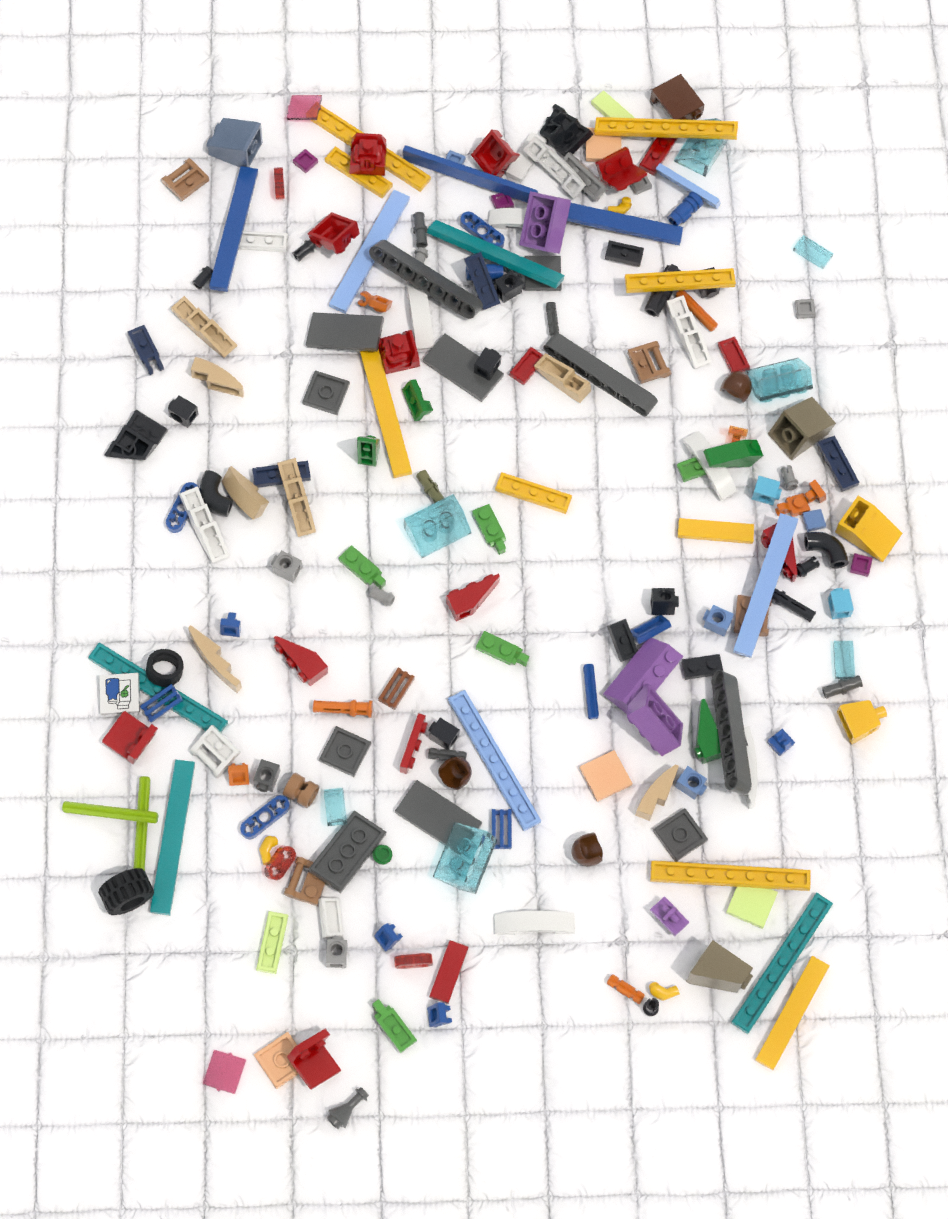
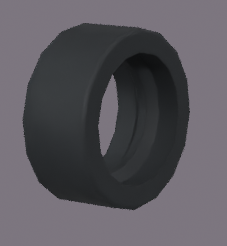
(161, 679)

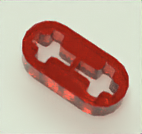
(279, 183)
(280, 863)
(413, 961)

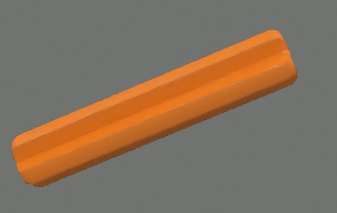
(698, 311)

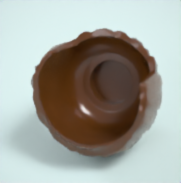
(738, 385)
(455, 772)
(587, 850)

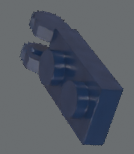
(145, 348)

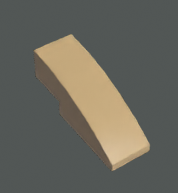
(216, 377)
(563, 377)
(244, 493)
(656, 793)

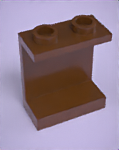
(678, 99)

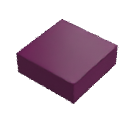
(305, 161)
(502, 201)
(861, 565)

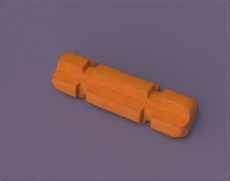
(625, 988)

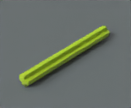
(110, 812)
(141, 827)

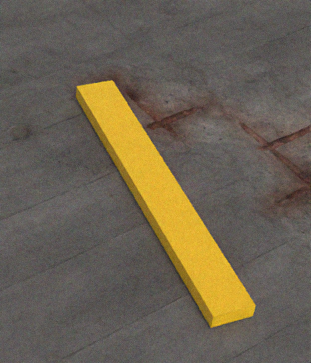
(666, 128)
(394, 163)
(386, 413)
(730, 875)

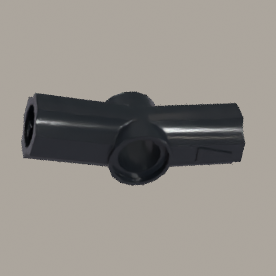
(657, 299)

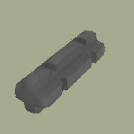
(552, 318)
(444, 754)

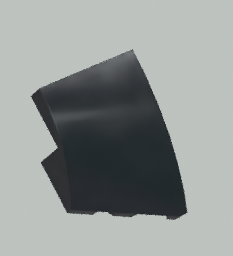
(564, 131)
(137, 438)

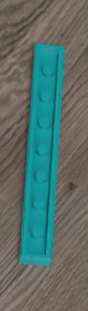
(496, 254)
(188, 709)
(172, 837)
(782, 963)

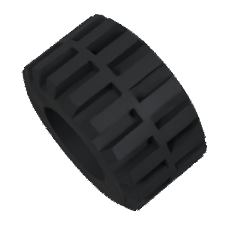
(126, 891)

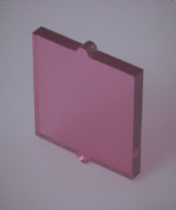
(304, 107)
(224, 1072)

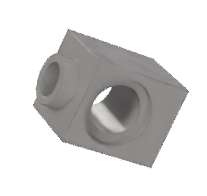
(287, 573)
(336, 961)

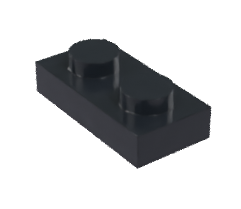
(624, 253)
(622, 639)
(701, 666)

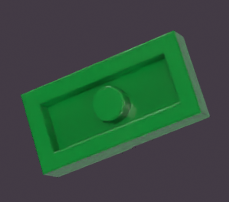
(415, 401)

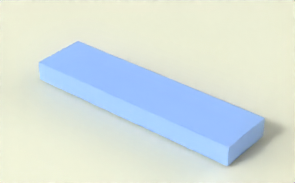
(687, 185)

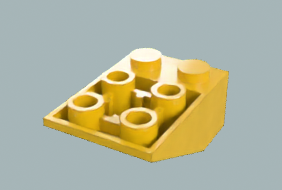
(868, 529)

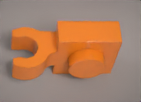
(378, 303)
(794, 505)

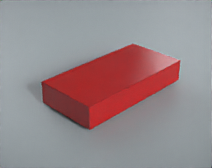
(733, 355)
(525, 367)

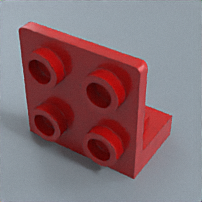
(619, 171)
(129, 737)
(313, 1060)

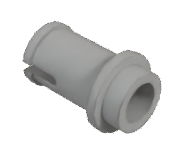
(421, 254)
(789, 478)
(382, 596)

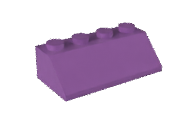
(649, 665)

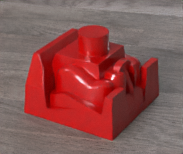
(368, 154)
(494, 154)
(334, 233)
(399, 352)

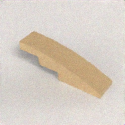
(203, 327)
(296, 497)
(211, 654)

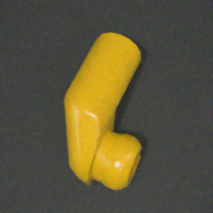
(623, 207)
(266, 846)
(662, 993)

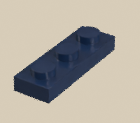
(481, 280)
(838, 463)
(271, 476)

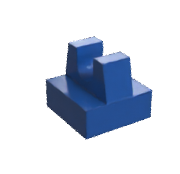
(230, 626)
(781, 742)
(387, 937)
(437, 1014)

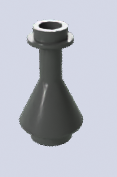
(340, 1115)

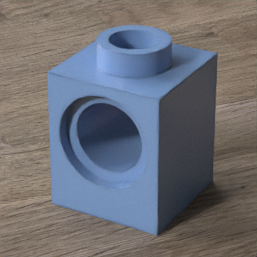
(721, 627)
(691, 775)

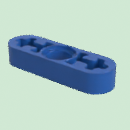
(479, 223)
(174, 511)
(265, 809)

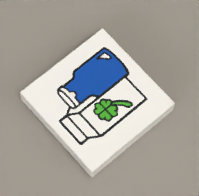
(119, 693)

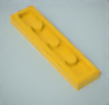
(375, 183)
(533, 493)
(715, 531)

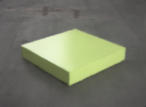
(752, 905)

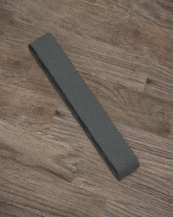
(434, 281)
(600, 374)
(731, 733)

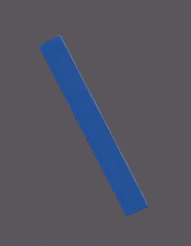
(467, 174)
(625, 224)
(233, 229)

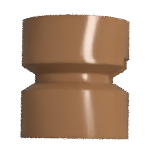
(301, 790)

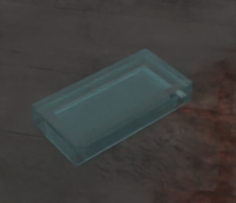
(813, 252)
(843, 659)
(335, 807)

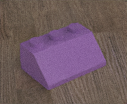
(545, 222)
(655, 721)

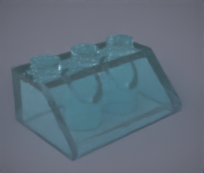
(700, 153)
(780, 379)
(437, 526)
(465, 857)

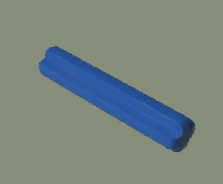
(591, 694)

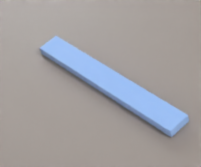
(363, 262)
(765, 585)
(494, 760)

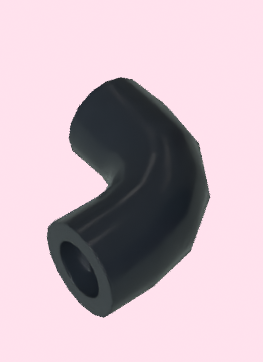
(211, 496)
(829, 545)

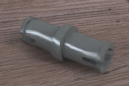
(420, 229)
(842, 686)

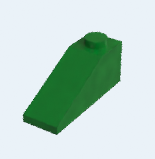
(368, 450)
(734, 454)
(707, 736)

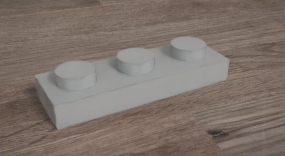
(594, 186)

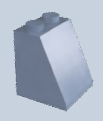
(235, 141)

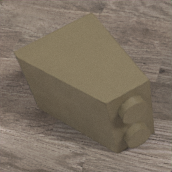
(801, 427)
(720, 970)

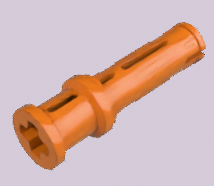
(353, 708)

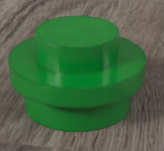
(382, 854)

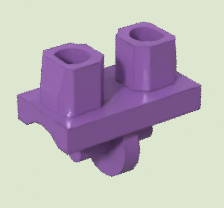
(669, 916)

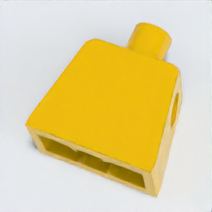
(860, 719)

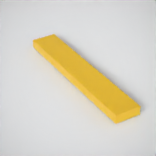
(680, 280)
(792, 1013)

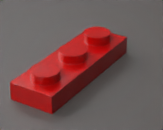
(413, 744)

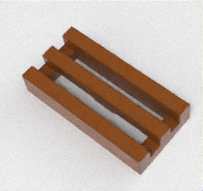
(404, 674)

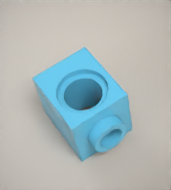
(766, 490)
(840, 603)

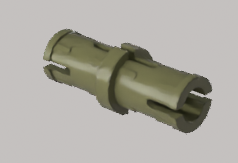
(429, 486)

